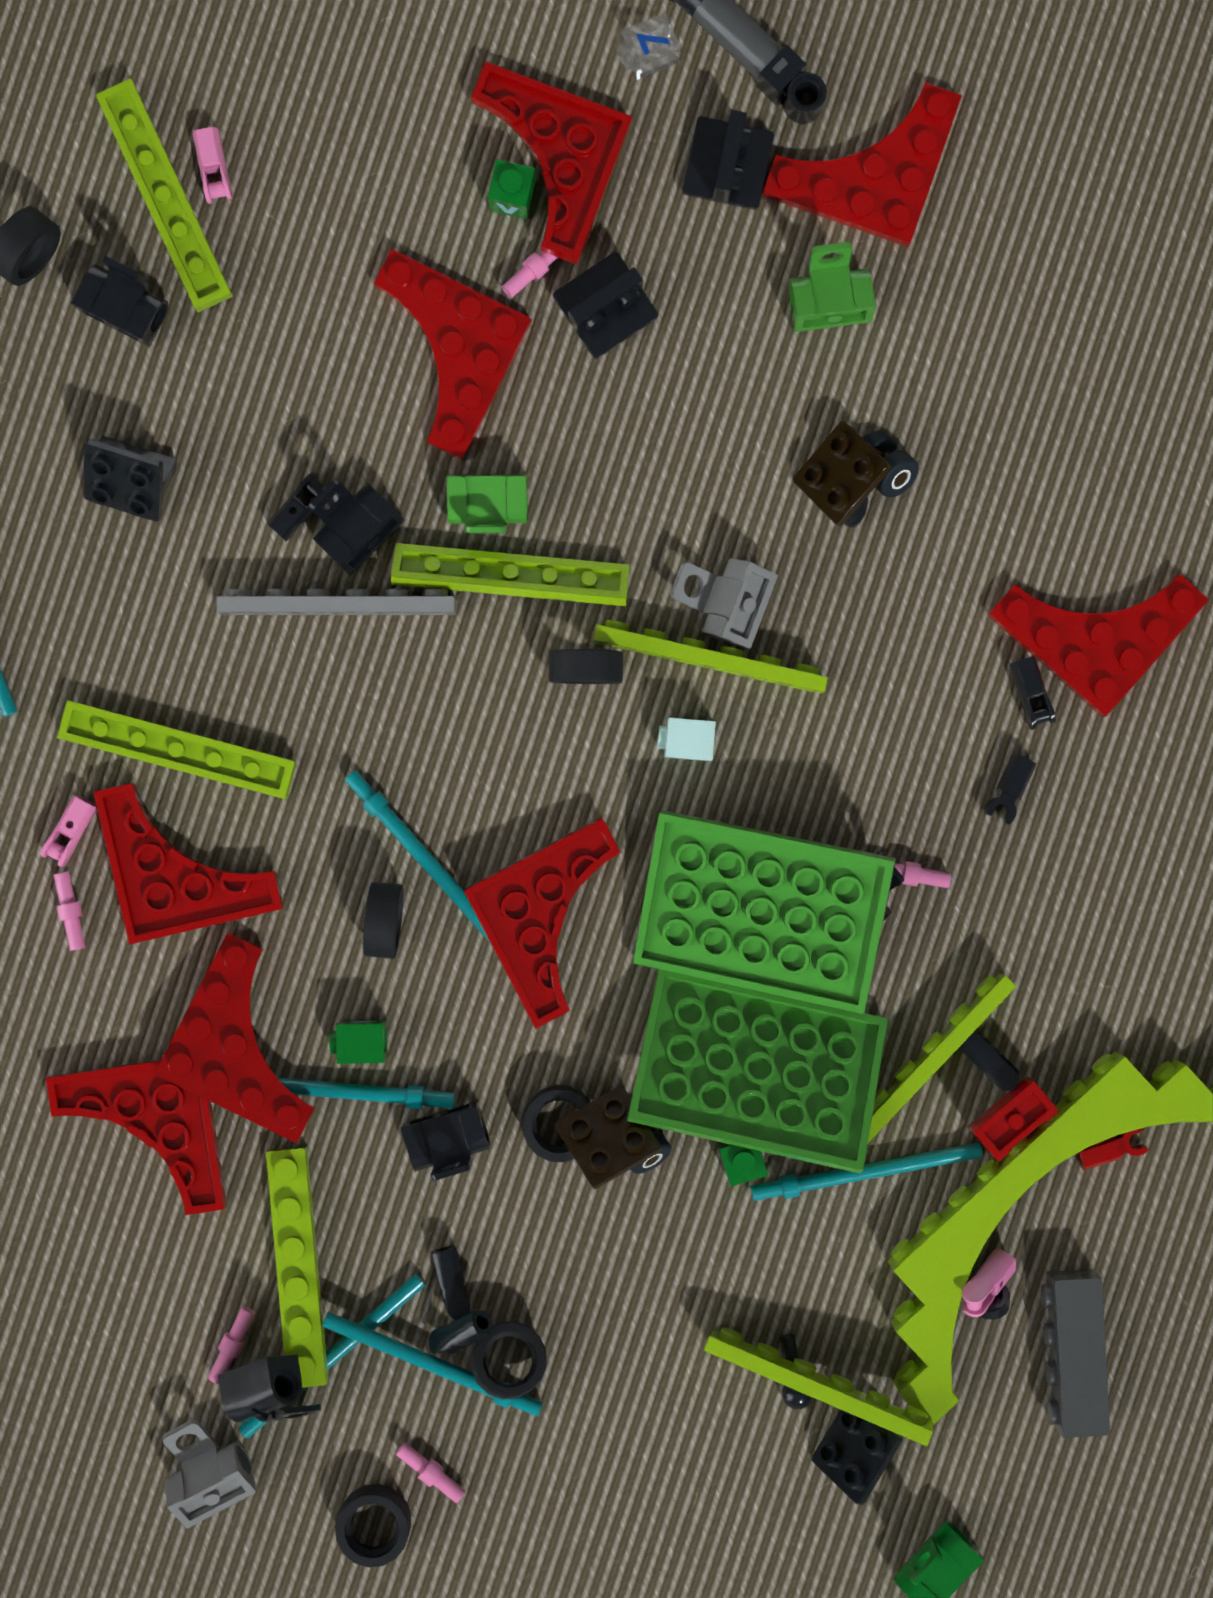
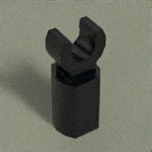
(1011, 786)

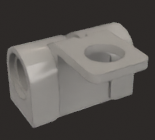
(731, 601)
(209, 1475)

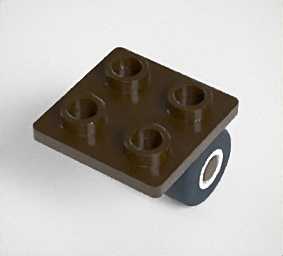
(850, 468)
(608, 1143)

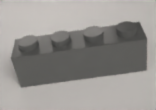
(1077, 1353)

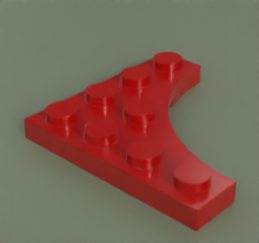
(571, 142)
(877, 187)
(470, 340)
(1099, 652)
(164, 888)
(526, 909)
(218, 1051)
(159, 1115)

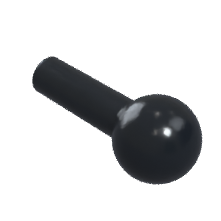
(791, 1397)

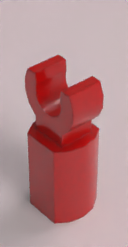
(1110, 1150)

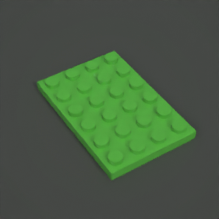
(763, 911)
(759, 1071)

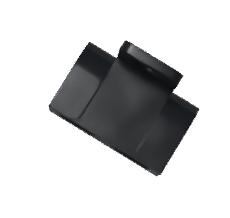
(121, 301)
(353, 523)
(446, 1140)
(264, 1390)

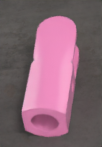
(212, 161)
(72, 825)
(987, 1282)

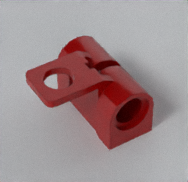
(1012, 1118)

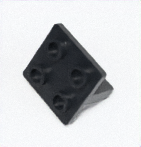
(728, 161)
(606, 304)
(126, 477)
(855, 1454)

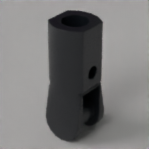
(293, 511)
(1029, 685)
(990, 1061)
(451, 1281)
(461, 1332)

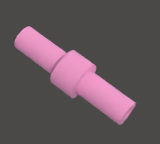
(533, 269)
(915, 874)
(69, 911)
(232, 1343)
(430, 1472)

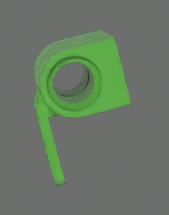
(831, 291)
(487, 501)

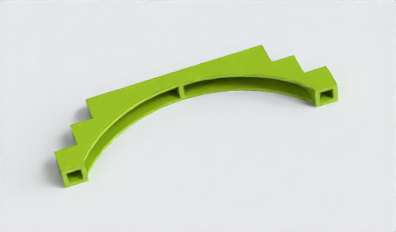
(946, 1248)

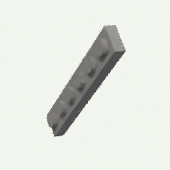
(321, 603)

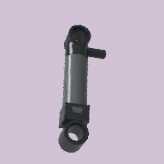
(775, 68)

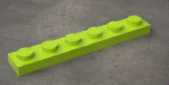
(164, 195)
(510, 574)
(727, 660)
(176, 749)
(938, 1049)
(297, 1262)
(834, 1390)

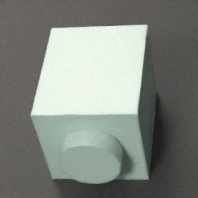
(687, 739)

